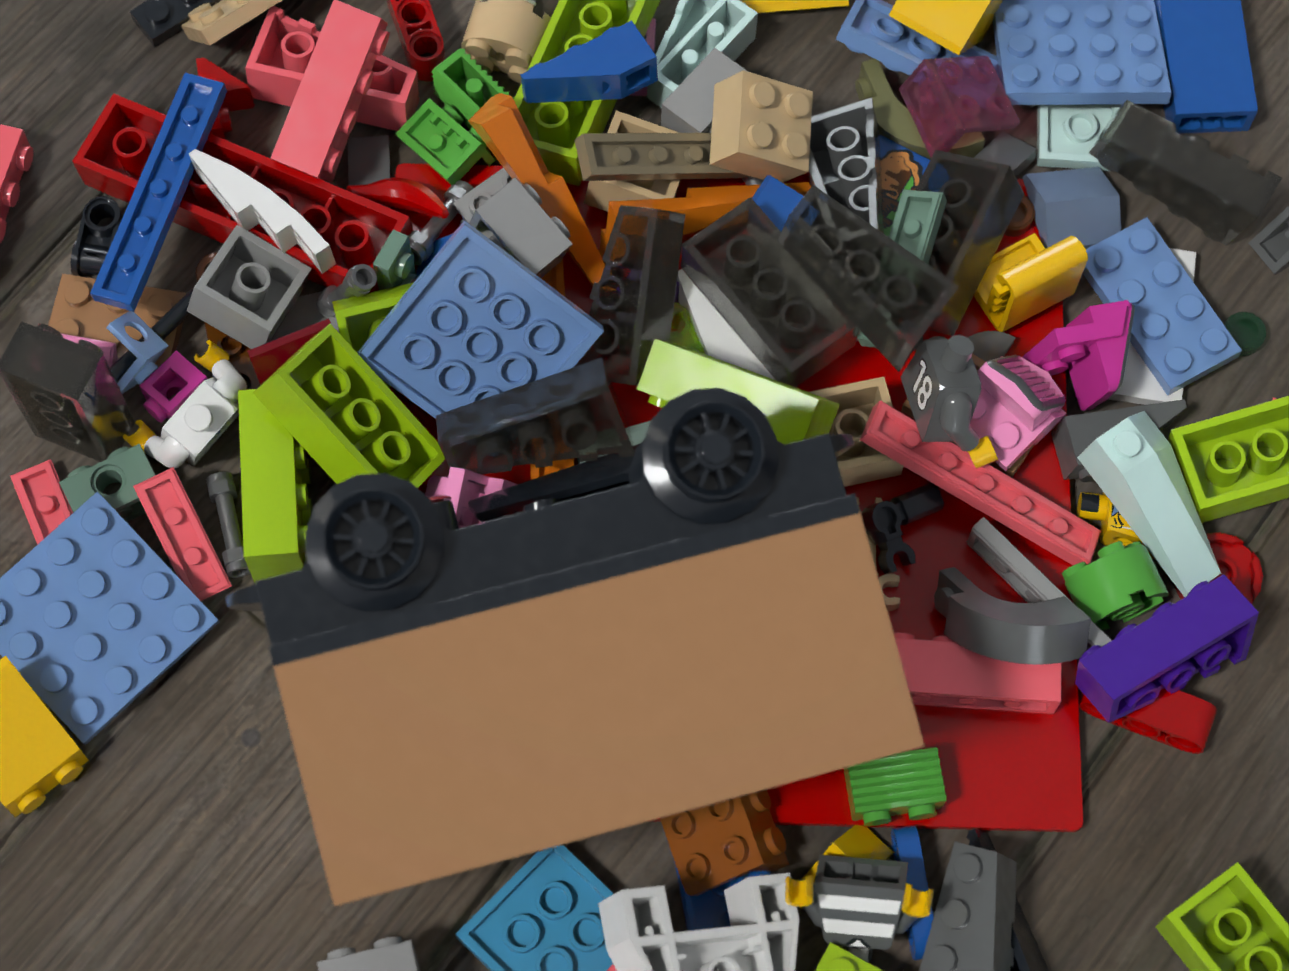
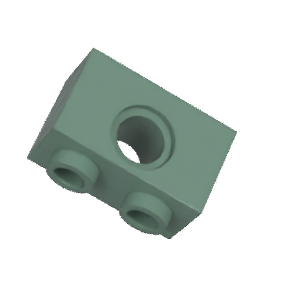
(123, 466)

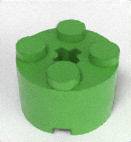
(1116, 585)

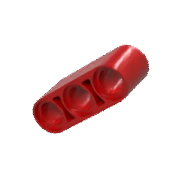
(418, 37)
(1171, 719)

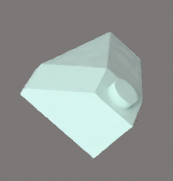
(1148, 489)

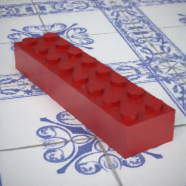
(351, 224)

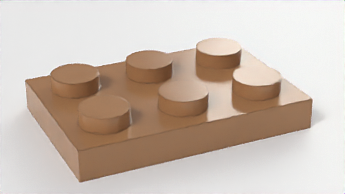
(81, 316)

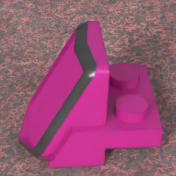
(1091, 349)

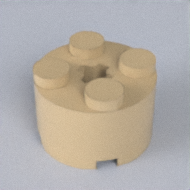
(504, 35)

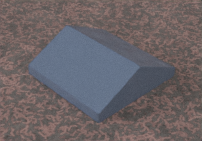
(1074, 204)

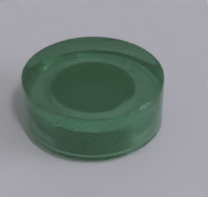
(1247, 331)

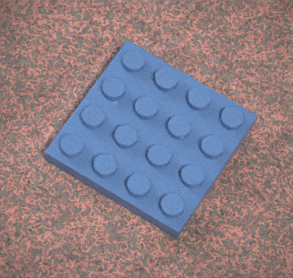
(1080, 52)
(476, 328)
(95, 617)

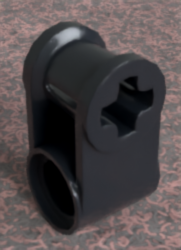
(94, 241)

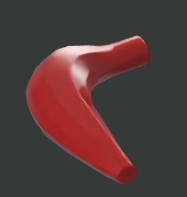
(402, 194)

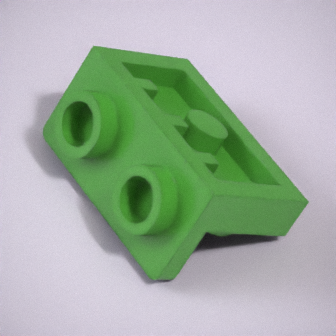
(443, 142)

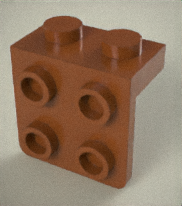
(724, 841)

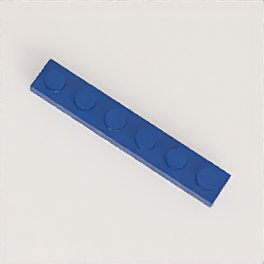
(158, 193)

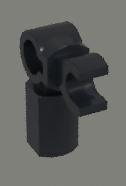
(884, 520)

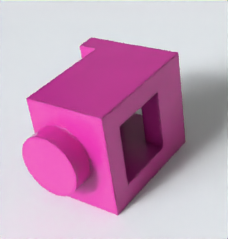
(170, 378)

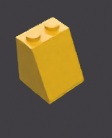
(948, 22)
(33, 746)

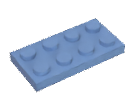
(894, 44)
(1172, 320)

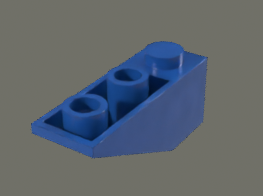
(597, 70)

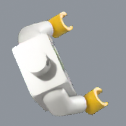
(200, 418)

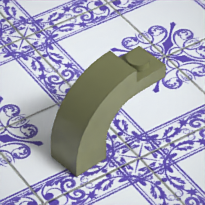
(895, 119)

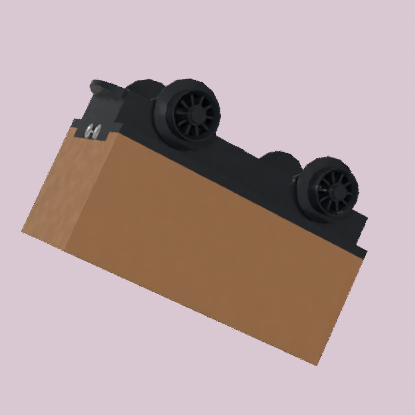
(580, 654)

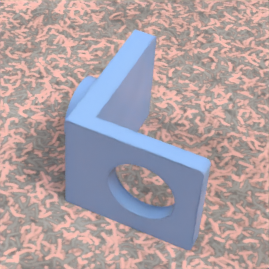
(146, 351)

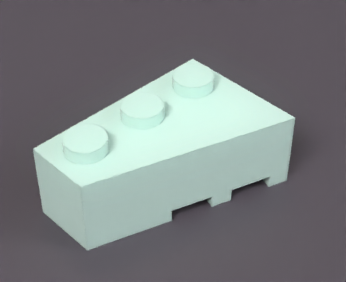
(694, 33)

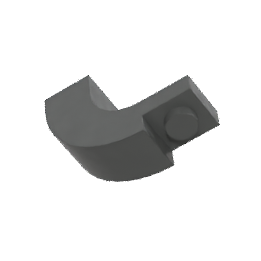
(1009, 630)

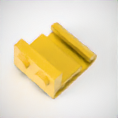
(1029, 279)

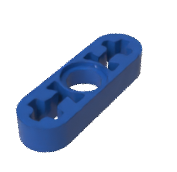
(908, 849)

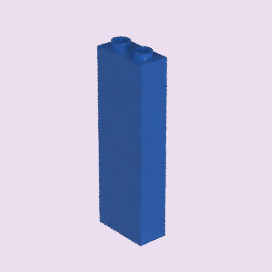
(1207, 65)

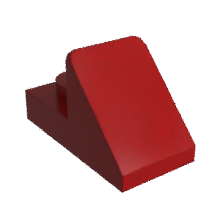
(237, 96)

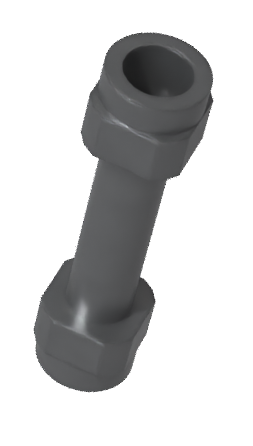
(422, 241)
(356, 283)
(222, 492)

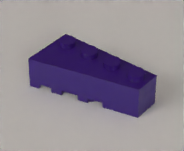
(1168, 649)

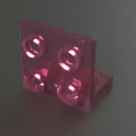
(956, 99)

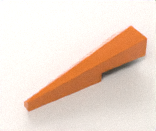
(511, 143)
(700, 207)

